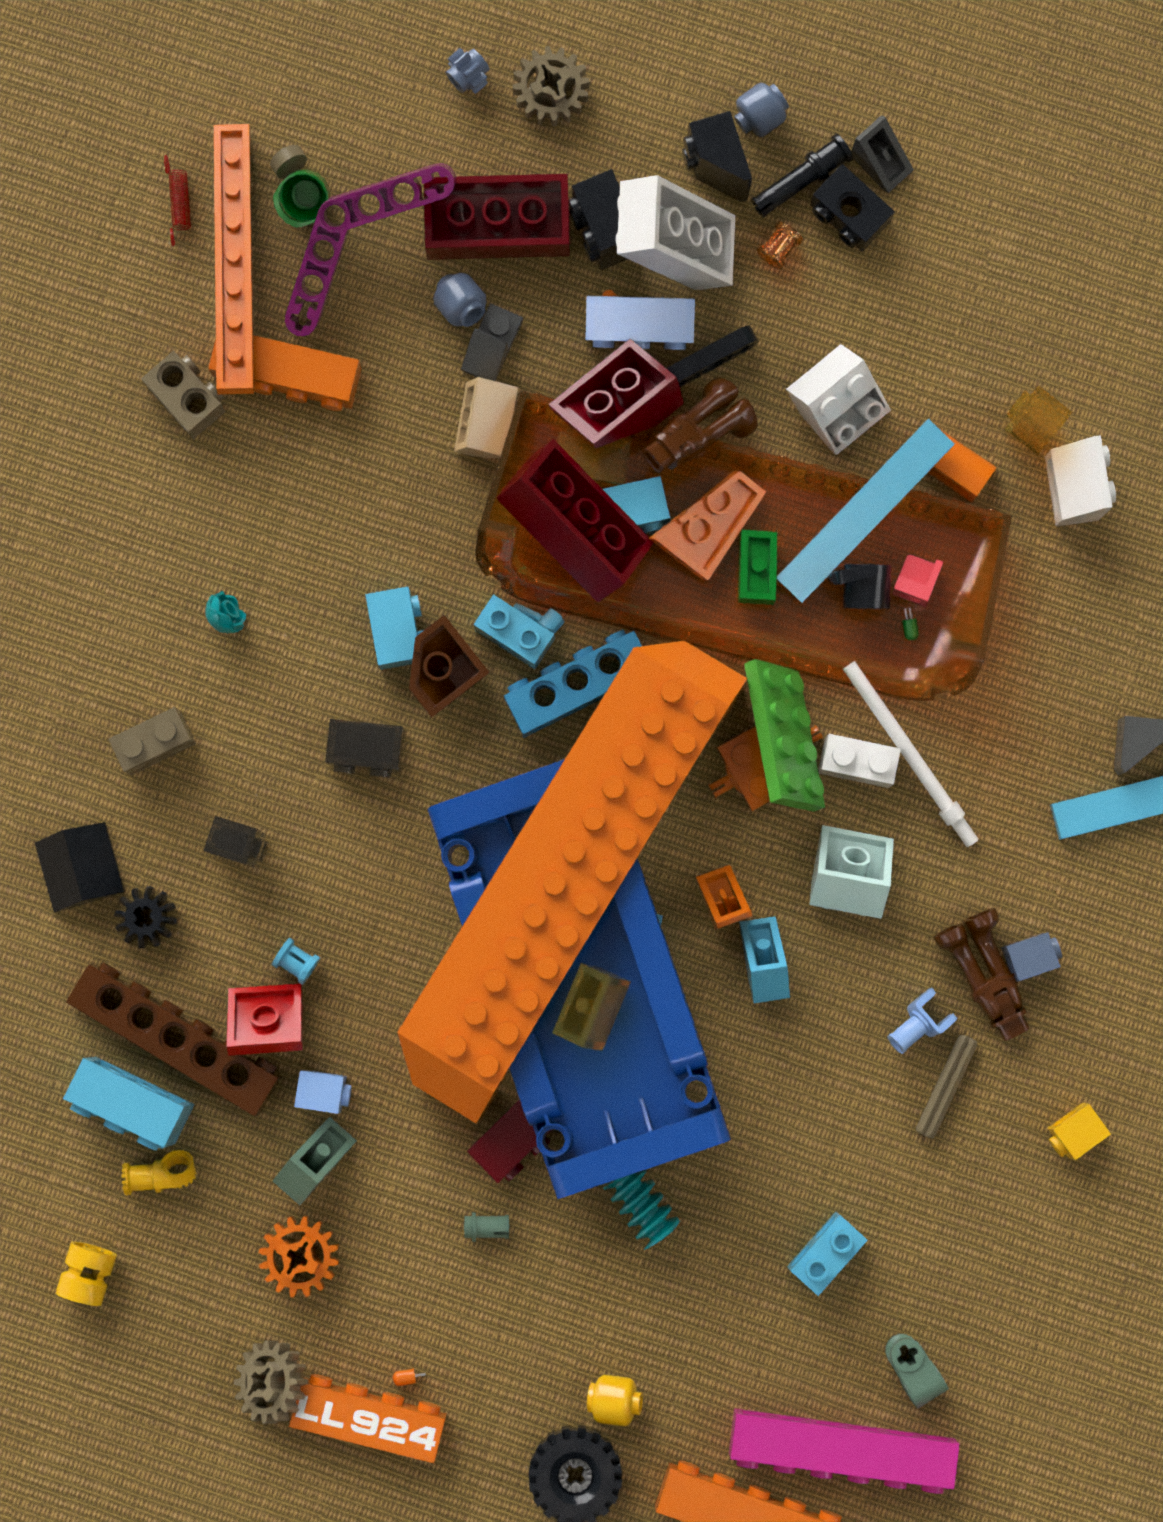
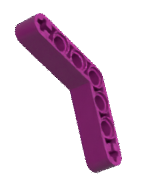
(337, 233)

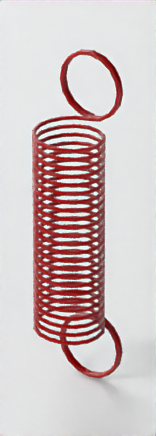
(176, 199)

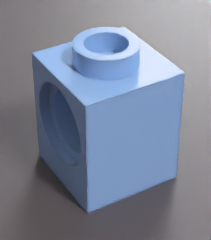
(322, 1091)

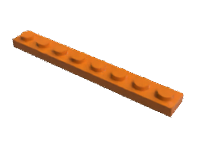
(233, 260)

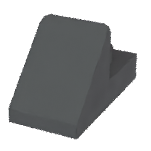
(491, 343)

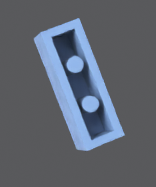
(640, 320)

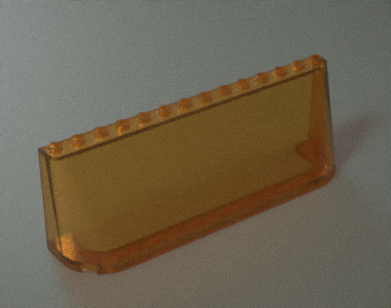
(799, 500)

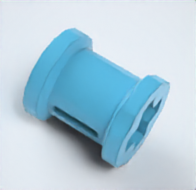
(295, 961)

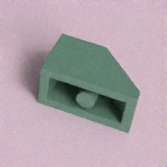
(314, 1161)

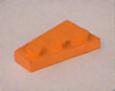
(710, 524)

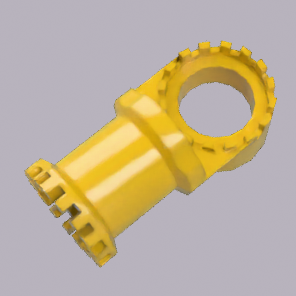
(157, 1175)

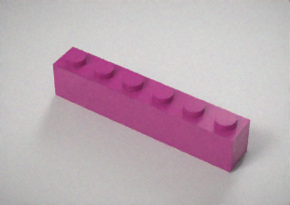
(843, 1449)

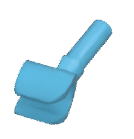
(550, 620)

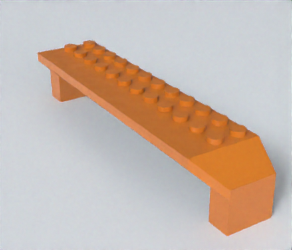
(563, 872)

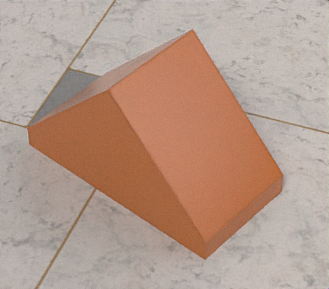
(723, 897)

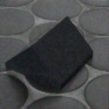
(79, 866)

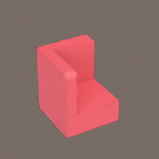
(917, 580)

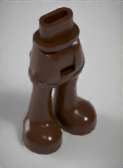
(682, 438)
(998, 994)

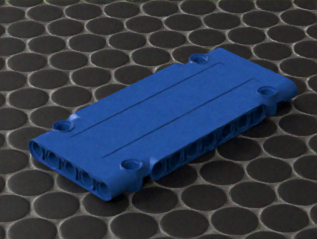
(613, 1105)

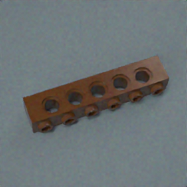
(90, 999)

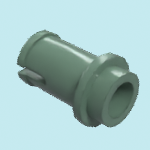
(486, 1226)

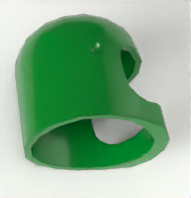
(301, 197)

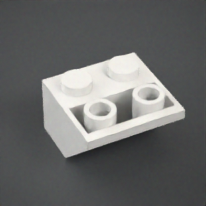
(839, 398)
(1080, 481)

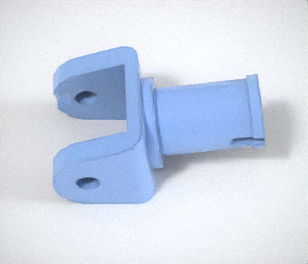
(918, 1024)

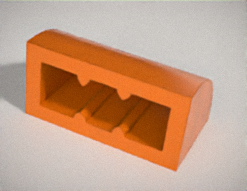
(963, 470)

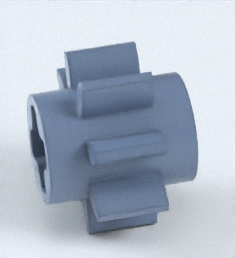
(467, 70)

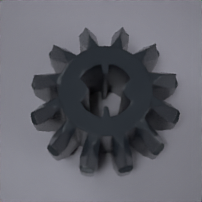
(158, 914)

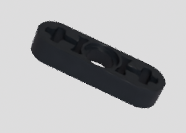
(714, 355)

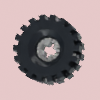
(575, 1500)

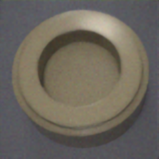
(288, 161)

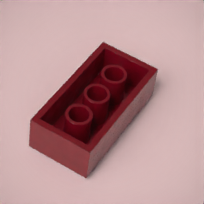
(499, 217)
(575, 520)

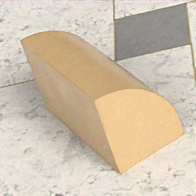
(485, 417)

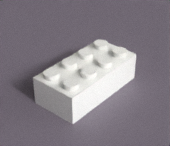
(675, 233)

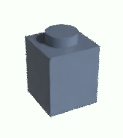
(1032, 956)

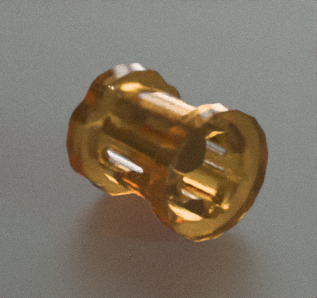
(779, 245)

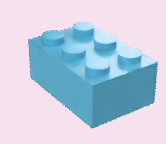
(127, 1103)

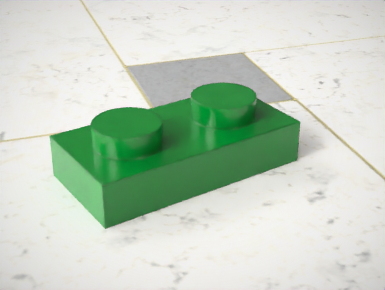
(757, 567)

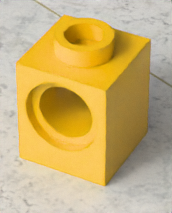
(1077, 1132)

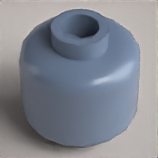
(761, 109)
(460, 299)

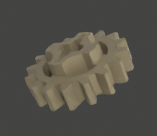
(561, 77)
(270, 1382)

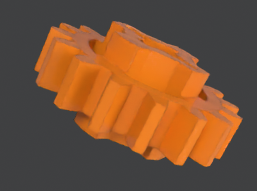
(313, 1266)

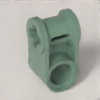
(917, 1373)

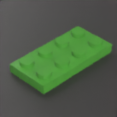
(784, 736)

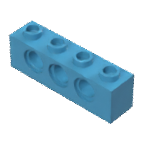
(533, 717)

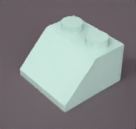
(852, 872)

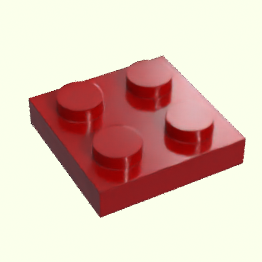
(265, 1019)

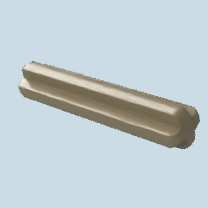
(946, 1086)

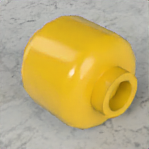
(614, 1400)

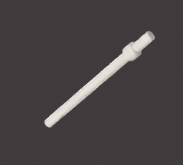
(950, 811)

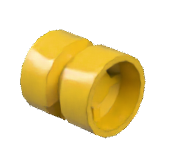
(81, 1286)

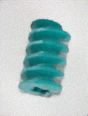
(643, 1207)

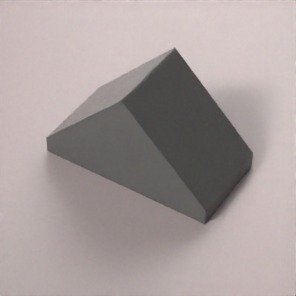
(881, 155)
(1135, 740)

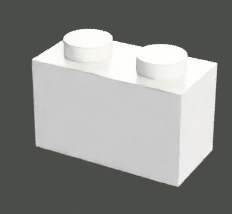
(859, 760)

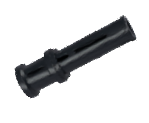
(816, 167)

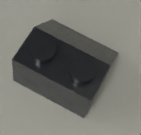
(717, 155)

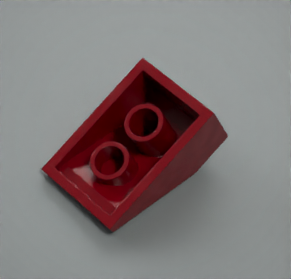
(619, 397)

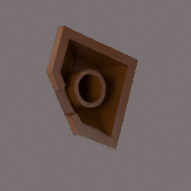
(442, 667)

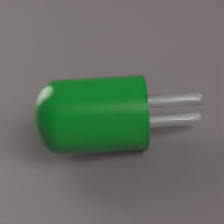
(910, 626)

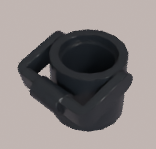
(864, 585)

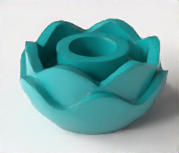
(224, 613)

